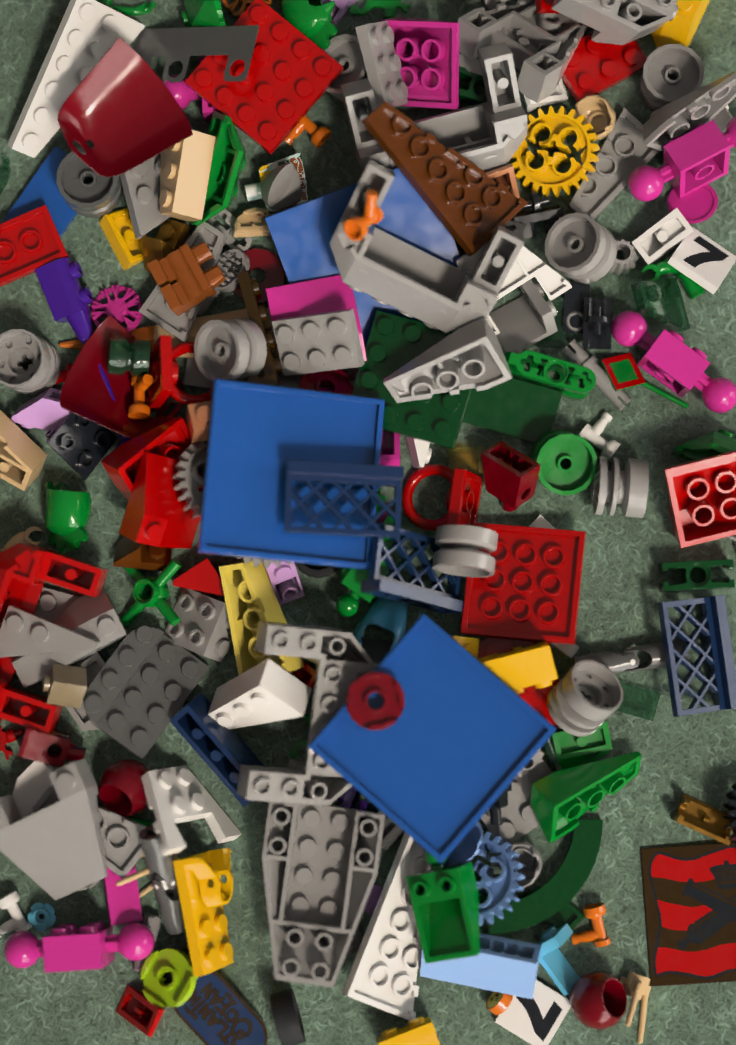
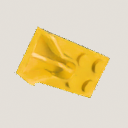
(202, 907)

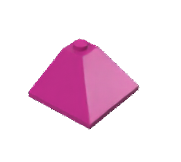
(428, 60)
(312, 297)

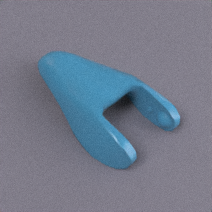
(387, 615)

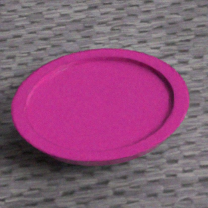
(695, 206)

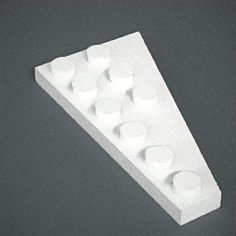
(78, 45)
(391, 947)

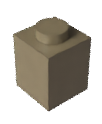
(65, 685)

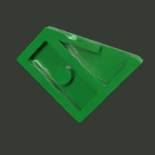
(581, 750)

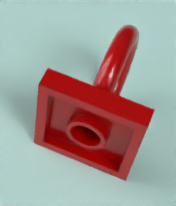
(164, 371)
(461, 499)

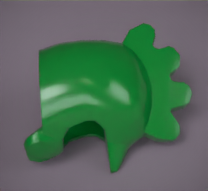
(311, 19)
(66, 516)

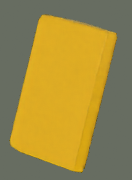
(121, 236)

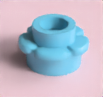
(48, 912)

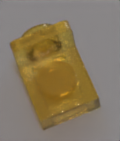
(466, 458)

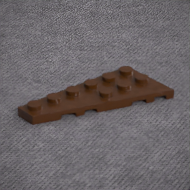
(448, 182)

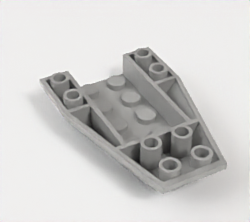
(316, 885)

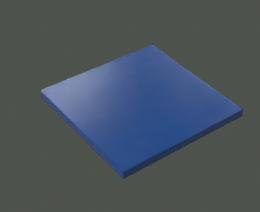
(305, 233)
(251, 440)
(447, 751)

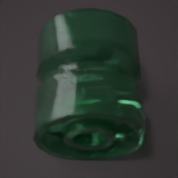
(128, 356)

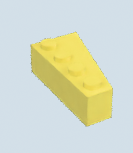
(250, 600)

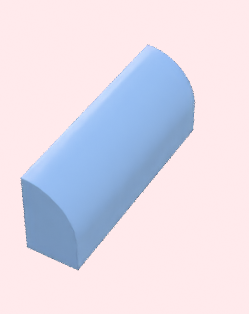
(500, 967)

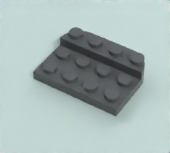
(142, 688)

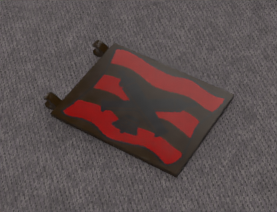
(690, 913)

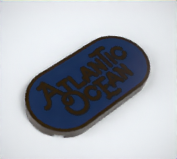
(221, 1014)

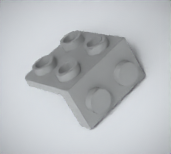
(525, 319)
(202, 625)

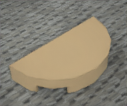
(251, 223)

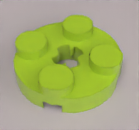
(153, 979)

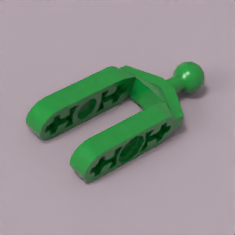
(516, 366)

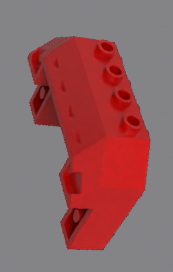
(22, 578)

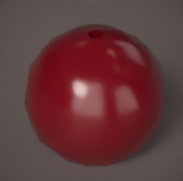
(123, 788)
(598, 1000)

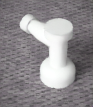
(592, 434)
(18, 920)

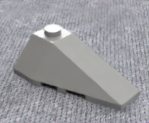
(688, 111)
(460, 361)
(87, 616)

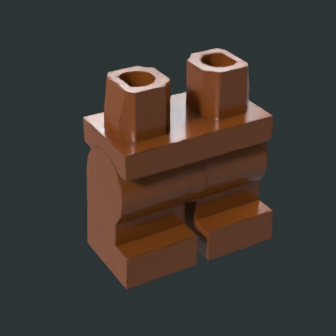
(184, 278)

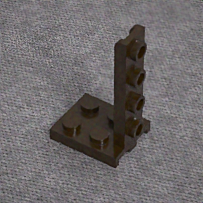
(258, 314)

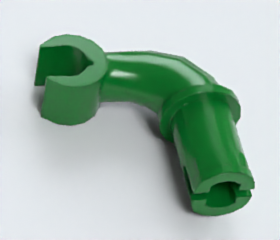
(661, 268)

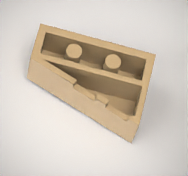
(186, 177)
(19, 456)

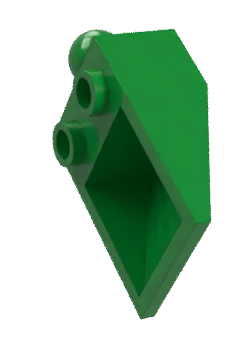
(348, 604)
(445, 916)

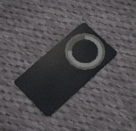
(574, 308)

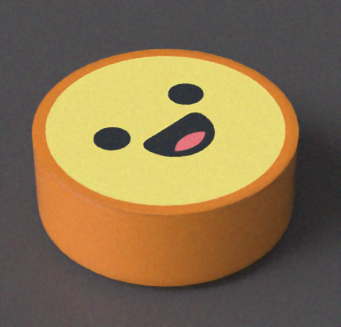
(498, 1002)

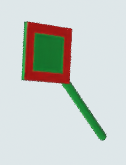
(625, 374)

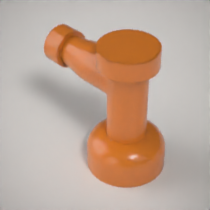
(316, 132)
(356, 227)
(139, 409)
(598, 932)

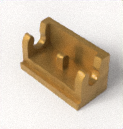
(702, 819)

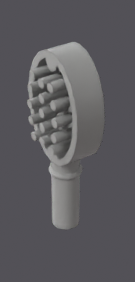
(232, 264)

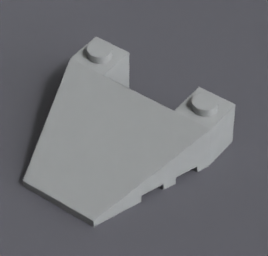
(538, 41)
(61, 842)

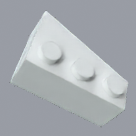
(259, 697)

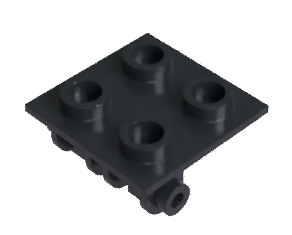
(80, 443)

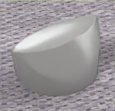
(282, 187)

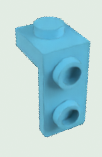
(553, 959)

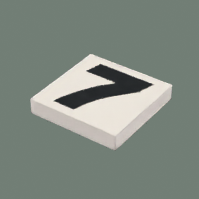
(702, 260)
(535, 1018)

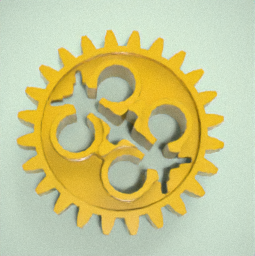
(560, 128)

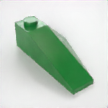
(572, 791)

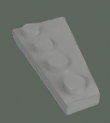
(617, 160)
(156, 306)
(118, 832)

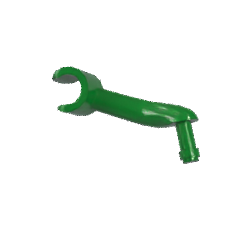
(134, 11)

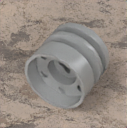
(17, 351)
(620, 487)
(584, 698)

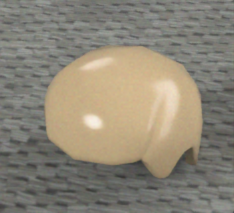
(599, 112)

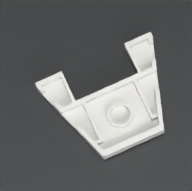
(524, 268)
(182, 798)

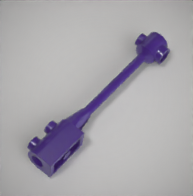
(67, 298)

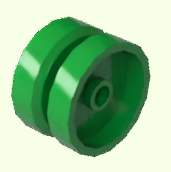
(579, 467)

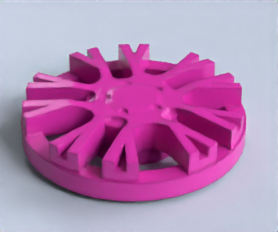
(117, 307)

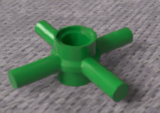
(159, 595)

